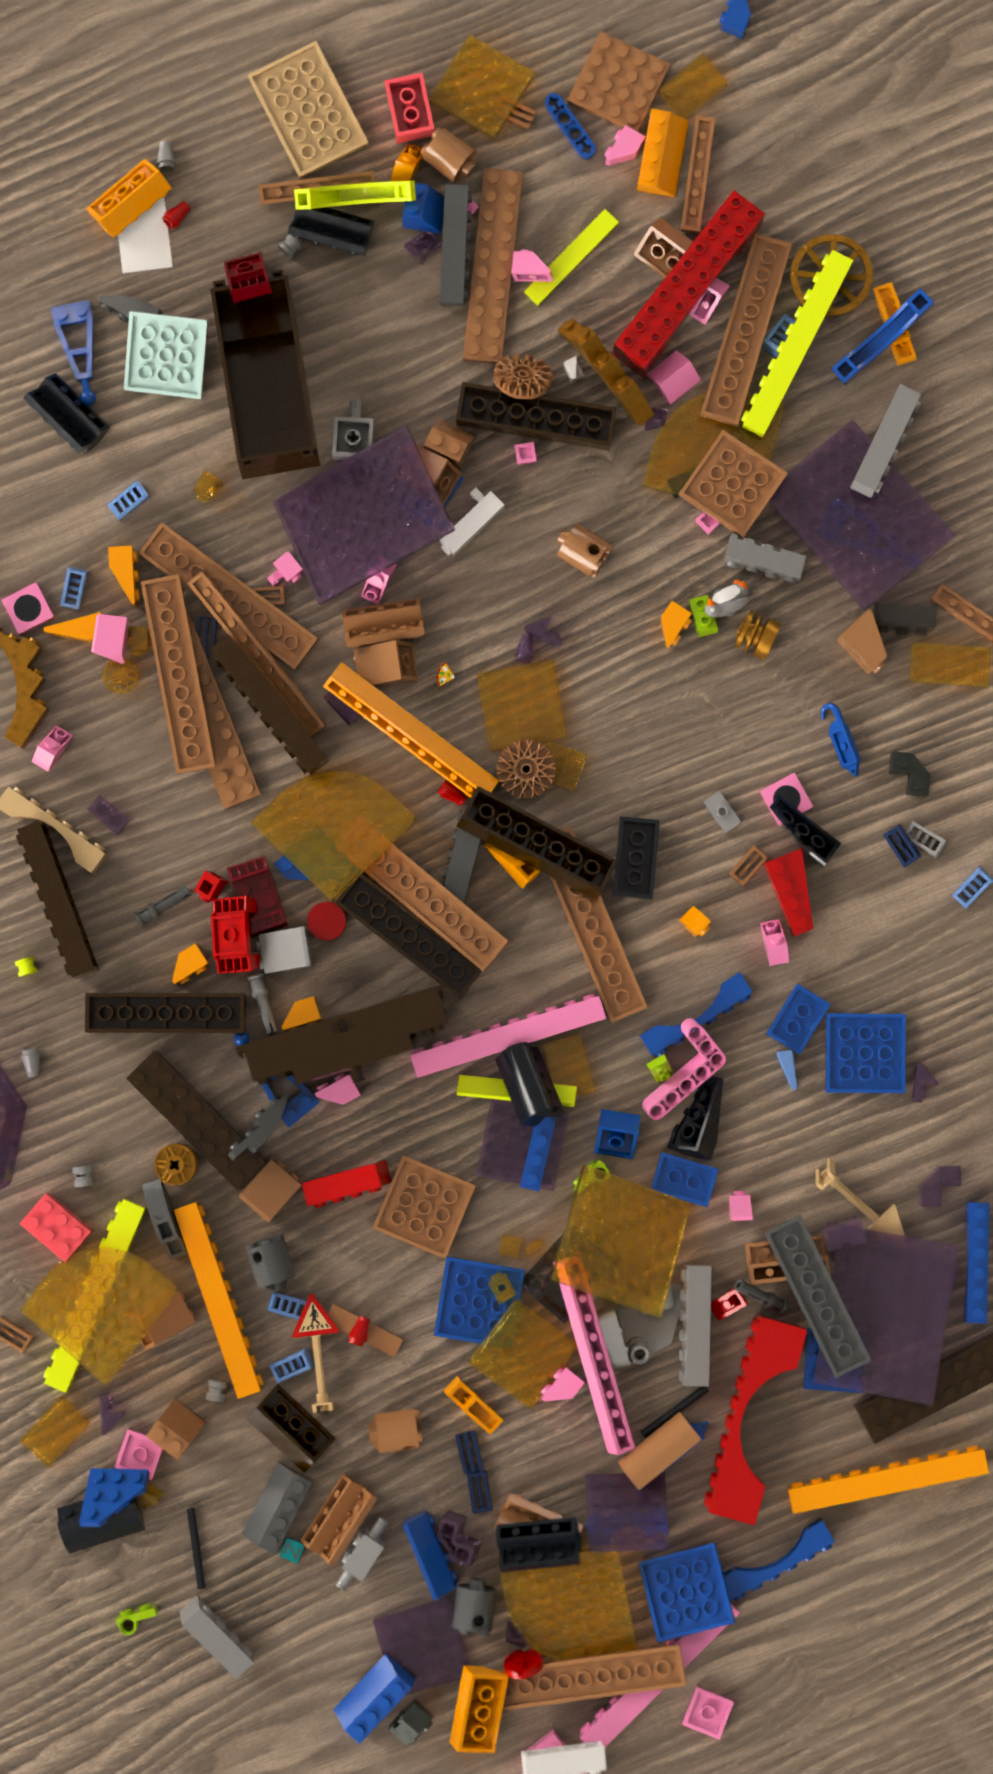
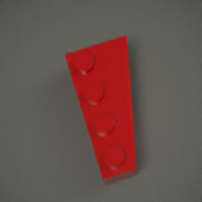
(791, 889)
(346, 1183)

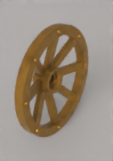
(858, 251)

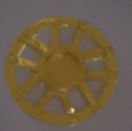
(120, 676)

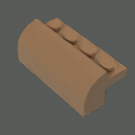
(383, 623)
(764, 1266)
(659, 1450)
(519, 1510)
(339, 1519)

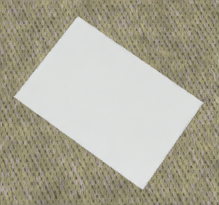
(146, 241)

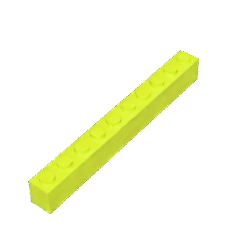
(797, 343)
(120, 1236)

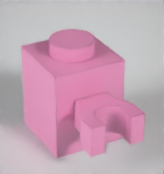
(286, 568)

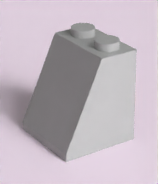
(284, 950)

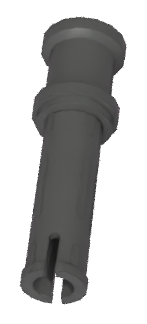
(154, 910)
(767, 1299)

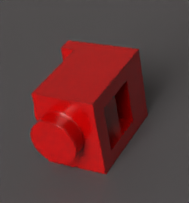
(206, 882)

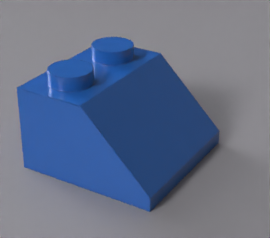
(426, 212)
(617, 1134)

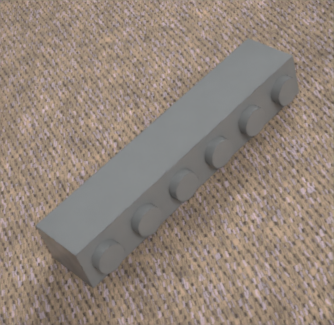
(885, 441)
(695, 1325)

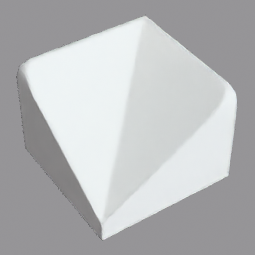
(573, 369)

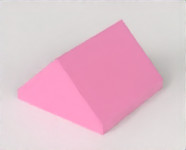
(674, 376)
(111, 637)

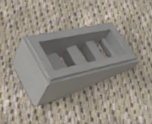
(939, 849)

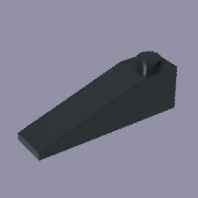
(809, 836)
(699, 1127)

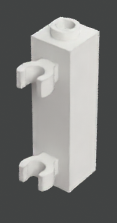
(473, 522)

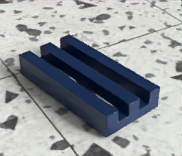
(205, 635)
(908, 841)
(473, 1469)
(476, 1474)

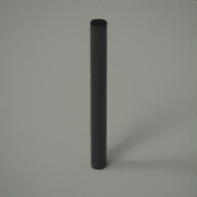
(672, 1412)
(196, 1548)

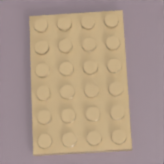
(308, 109)

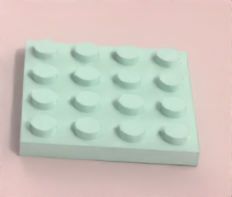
(165, 354)

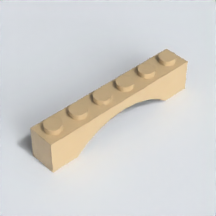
(84, 853)

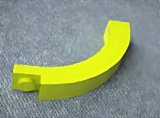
(355, 194)

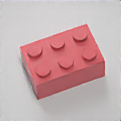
(409, 108)
(56, 1227)

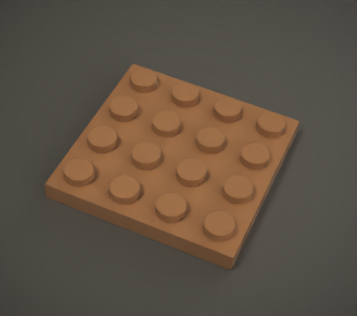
(618, 82)
(733, 484)
(424, 1206)

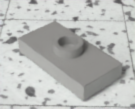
(722, 812)

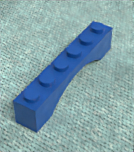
(736, 18)
(883, 337)
(731, 992)
(977, 1262)
(812, 1539)

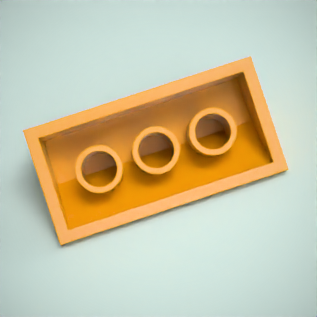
(662, 153)
(129, 198)
(478, 1709)

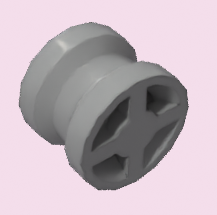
(290, 246)

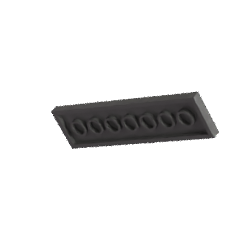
(817, 1296)

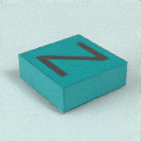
(292, 1550)

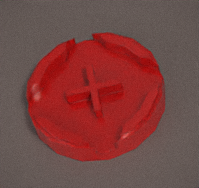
(326, 921)
(523, 1664)

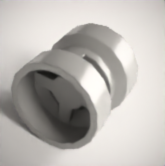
(81, 1181)
(216, 1390)

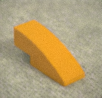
(473, 1405)

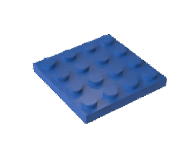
(865, 1053)
(466, 1301)
(686, 1592)

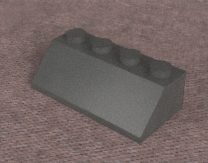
(277, 1507)

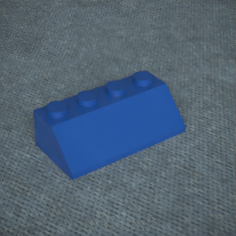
(430, 1554)
(373, 1698)

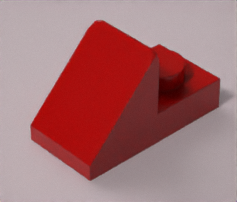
(728, 1304)

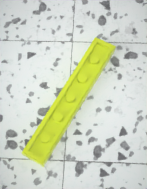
(573, 256)
(495, 1089)

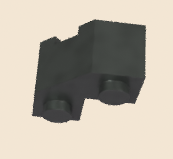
(918, 777)
(411, 1723)

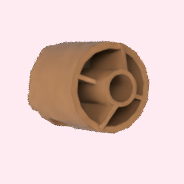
(450, 155)
(583, 550)
(396, 1431)

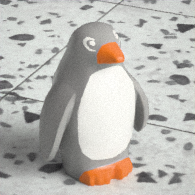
(728, 600)

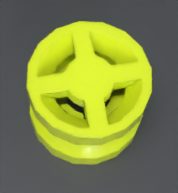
(26, 966)

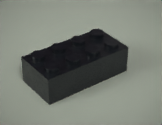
(636, 858)

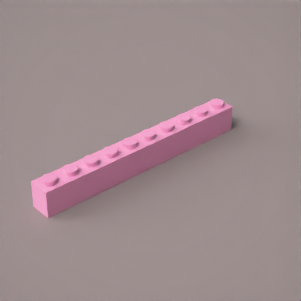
(499, 1038)
(598, 1370)
(626, 1707)

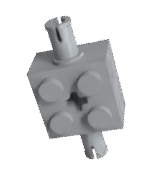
(352, 426)
(363, 1555)

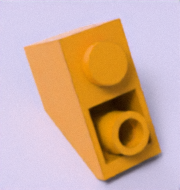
(407, 164)
(673, 621)
(695, 922)
(188, 963)
(301, 1013)

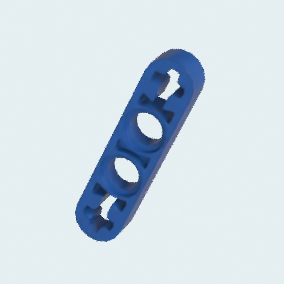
(573, 124)

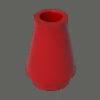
(175, 216)
(451, 793)
(359, 1332)

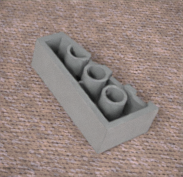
(764, 559)
(216, 1637)

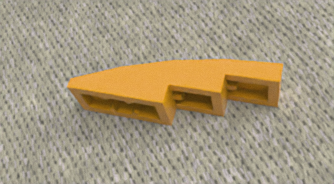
(888, 304)

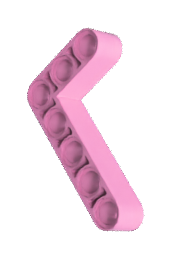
(687, 1072)

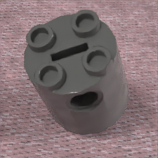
(270, 1263)
(474, 1607)

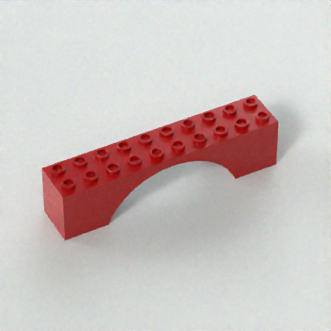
(686, 283)
(771, 1350)

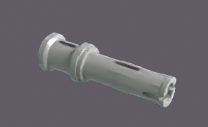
(260, 993)

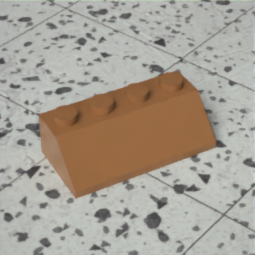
(662, 247)

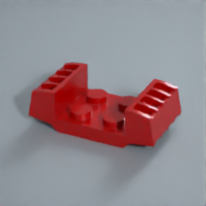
(232, 934)

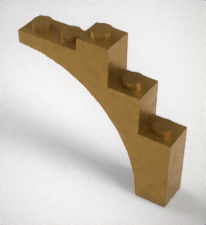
(608, 369)
(28, 712)

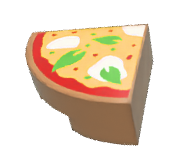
(444, 675)

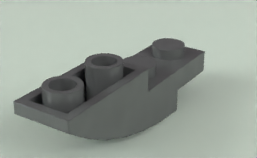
(123, 305)
(265, 1123)
(163, 1218)

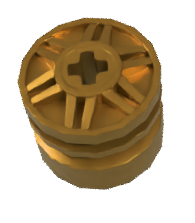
(757, 635)
(188, 1164)

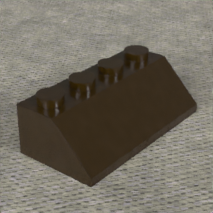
(291, 1428)

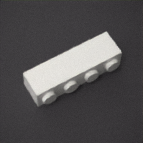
(565, 1759)

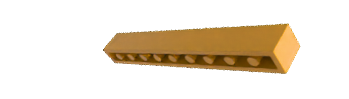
(408, 731)
(218, 1299)
(888, 1479)

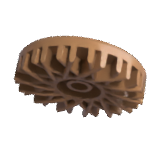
(522, 377)
(524, 784)

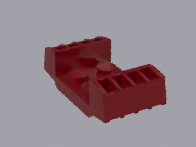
(247, 277)
(255, 880)

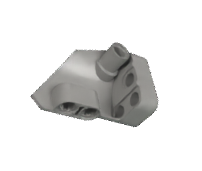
(631, 1330)

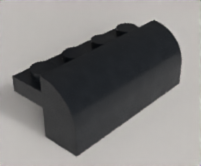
(333, 229)
(67, 414)
(529, 1084)
(118, 1525)
(538, 1544)

